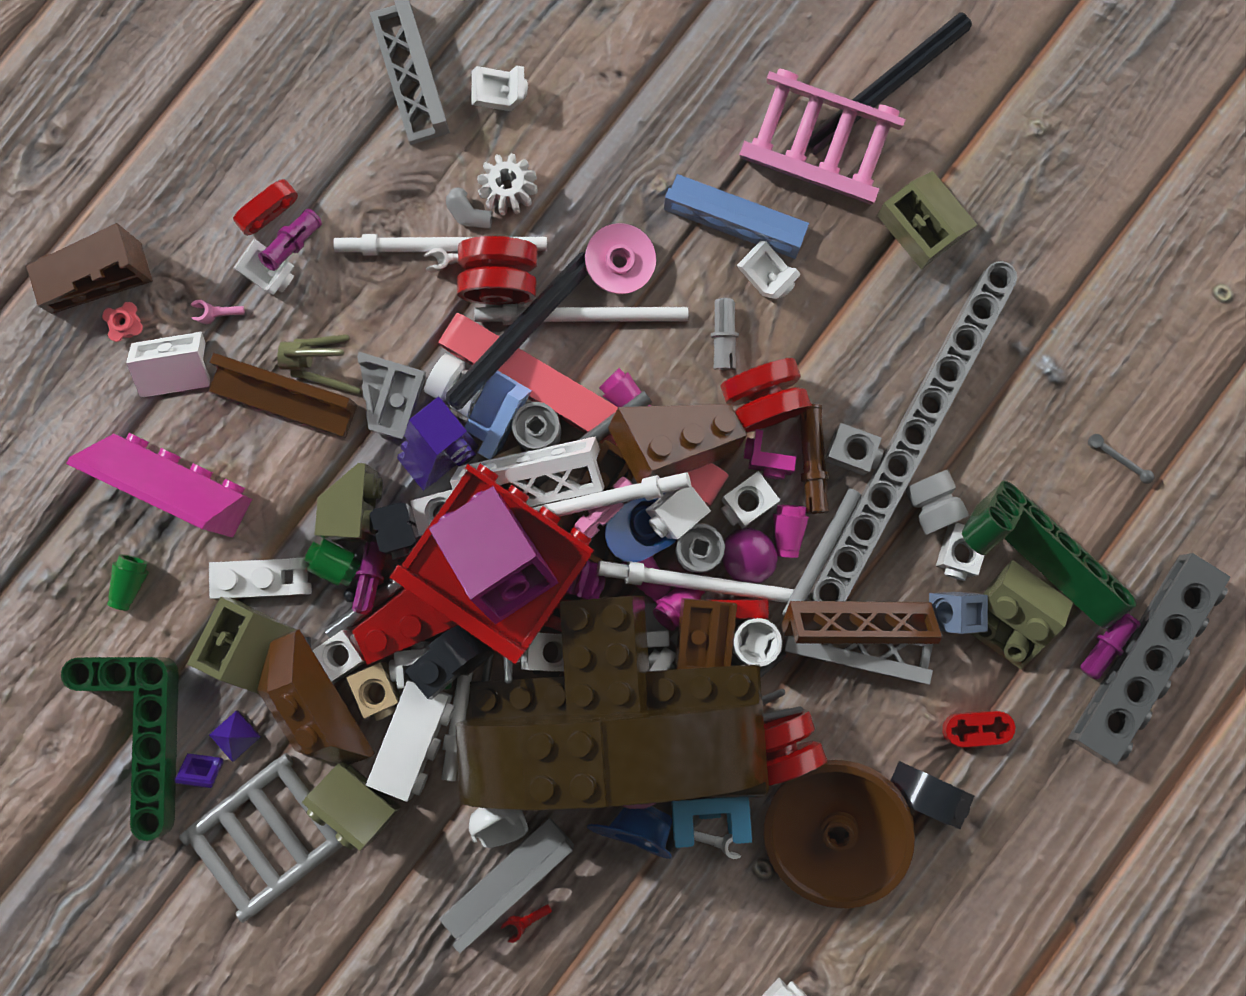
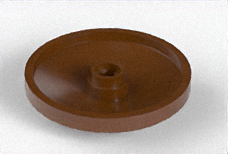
(840, 835)

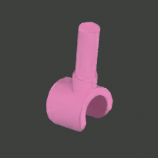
(212, 312)

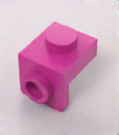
(773, 465)

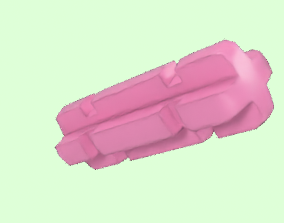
(589, 524)

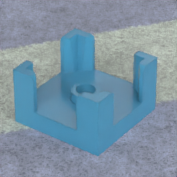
(737, 818)

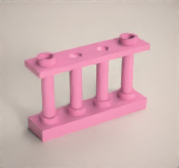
(794, 160)

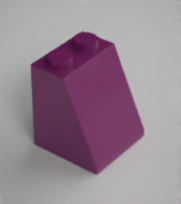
(492, 555)

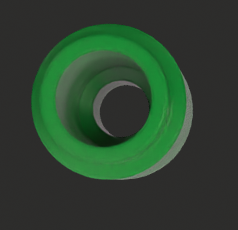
(331, 562)

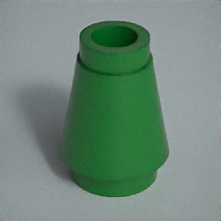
(126, 580)

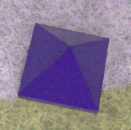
(235, 736)
(199, 770)

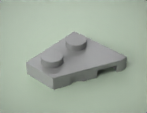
(389, 394)

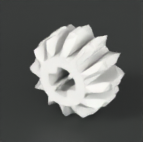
(521, 182)

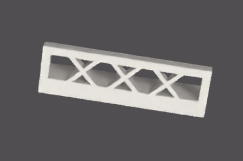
(547, 462)

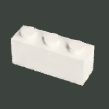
(410, 743)

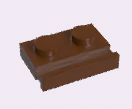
(705, 634)

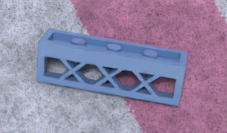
(735, 215)

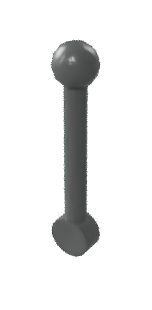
(1097, 441)

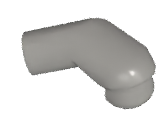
(464, 212)

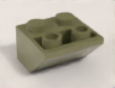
(926, 218)
(347, 505)
(1022, 614)
(236, 643)
(350, 807)

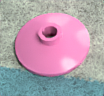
(624, 242)

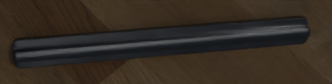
(895, 76)
(517, 333)

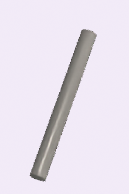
(825, 547)

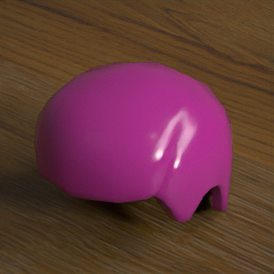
(749, 556)

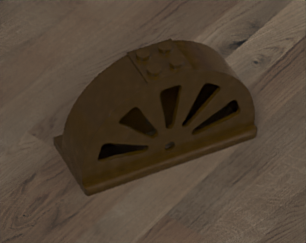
(612, 725)

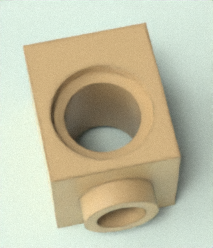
(360, 684)

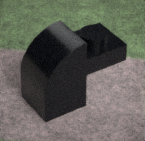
(449, 656)
(932, 795)

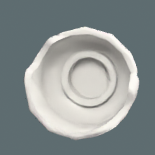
(497, 826)

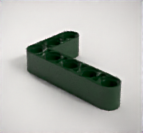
(1014, 517)
(144, 729)

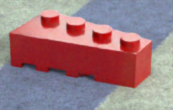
(399, 625)

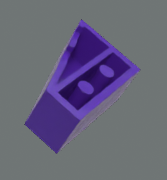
(435, 444)

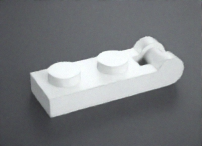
(258, 578)

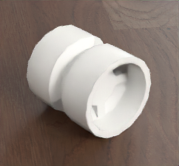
(444, 376)
(756, 642)

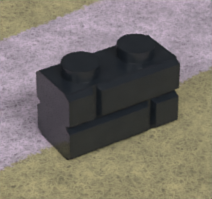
(395, 529)

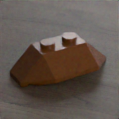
(309, 704)

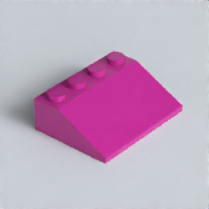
(165, 483)

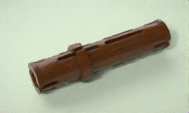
(814, 466)

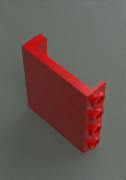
(434, 581)

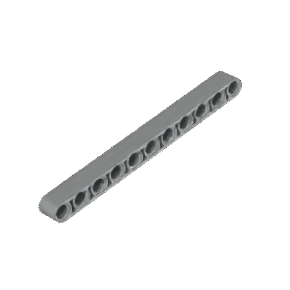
(926, 423)

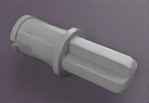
(724, 335)

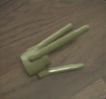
(299, 355)

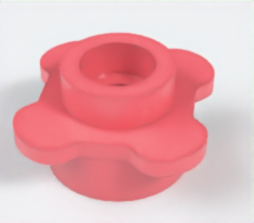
(131, 327)

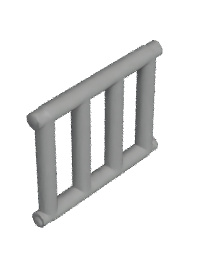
(224, 813)

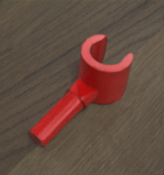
(524, 922)

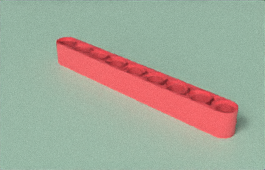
(566, 397)

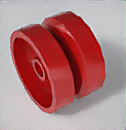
(497, 270)
(766, 394)
(785, 757)

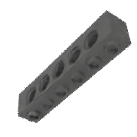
(1111, 696)

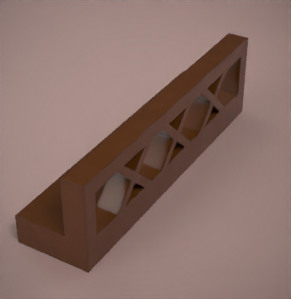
(282, 396)
(861, 622)

